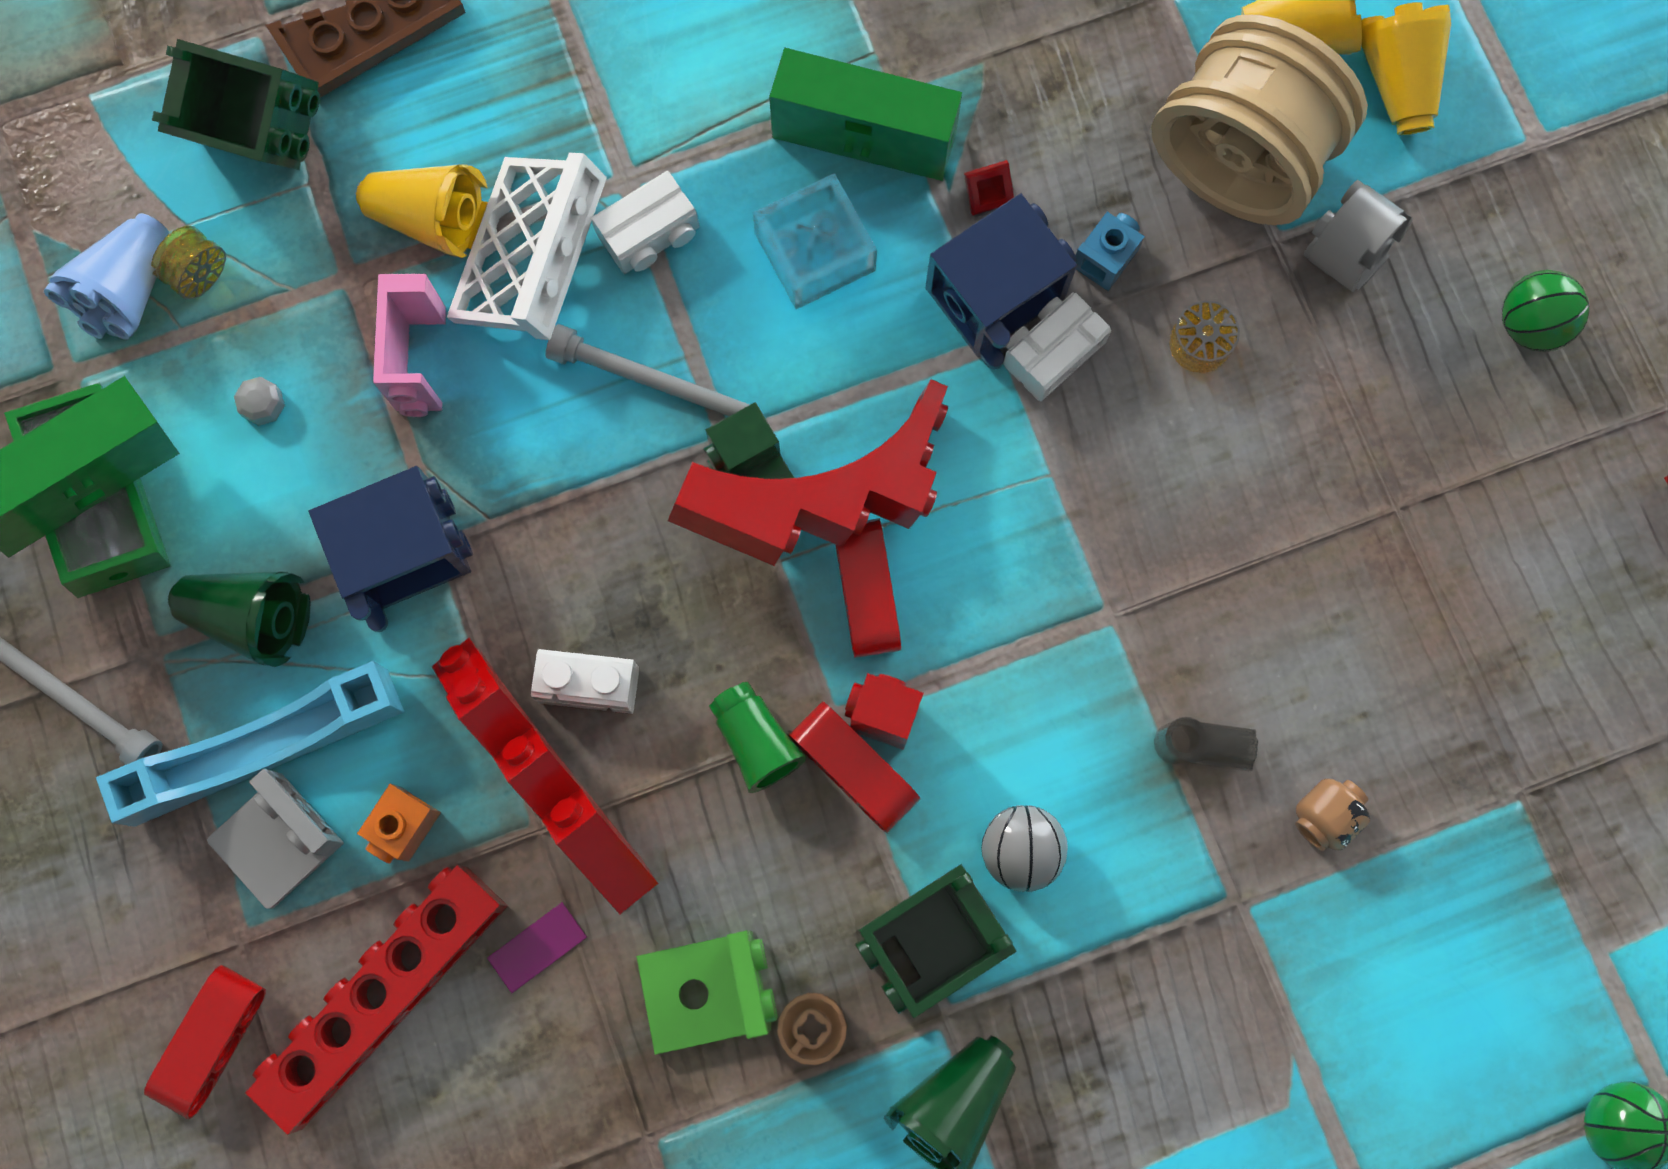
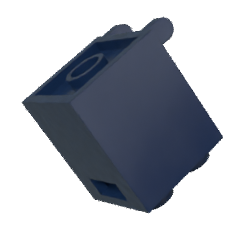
(1000, 276)
(391, 543)

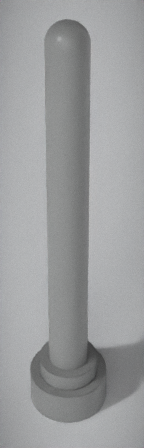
(569, 347)
(129, 743)

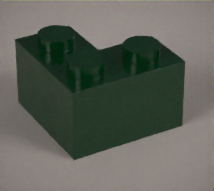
(745, 446)

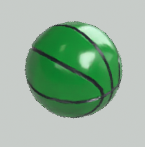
(1545, 310)
(1628, 1126)

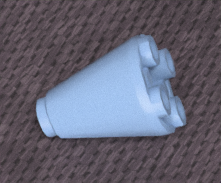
(111, 279)

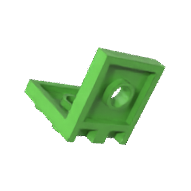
(734, 984)

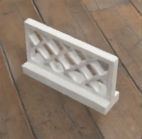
(553, 248)

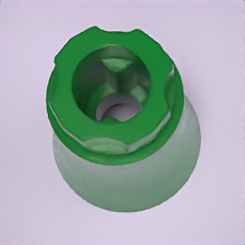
(755, 738)

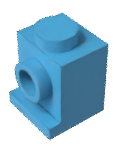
(1106, 262)

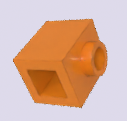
(397, 825)

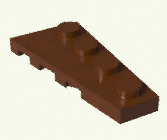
(357, 36)

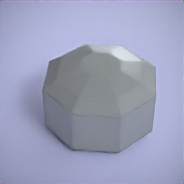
(259, 401)

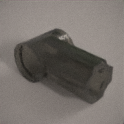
(1209, 744)

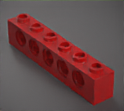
(277, 1084)

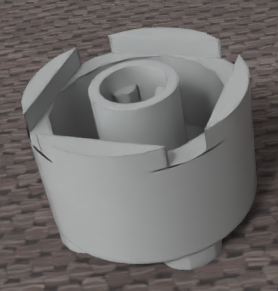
(1357, 237)

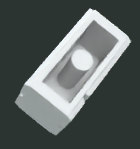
(646, 223)
(1056, 345)
(585, 681)

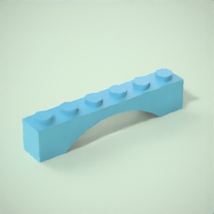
(203, 768)

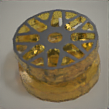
(186, 261)
(1203, 336)

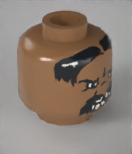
(1332, 814)

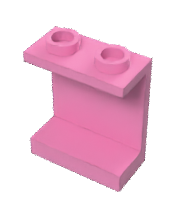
(401, 303)

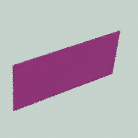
(536, 947)

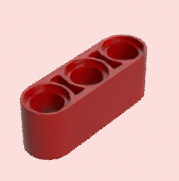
(868, 592)
(855, 767)
(204, 1042)

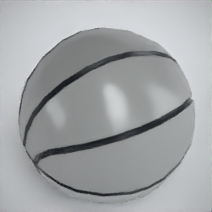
(1024, 848)

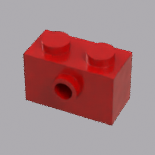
(883, 709)

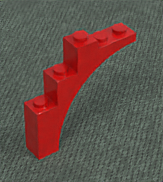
(768, 514)
(541, 777)

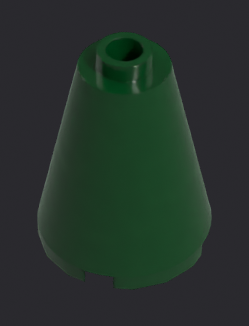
(245, 611)
(956, 1105)

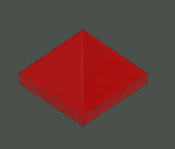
(989, 187)

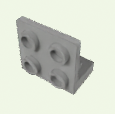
(274, 839)

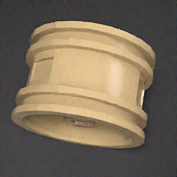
(1260, 119)

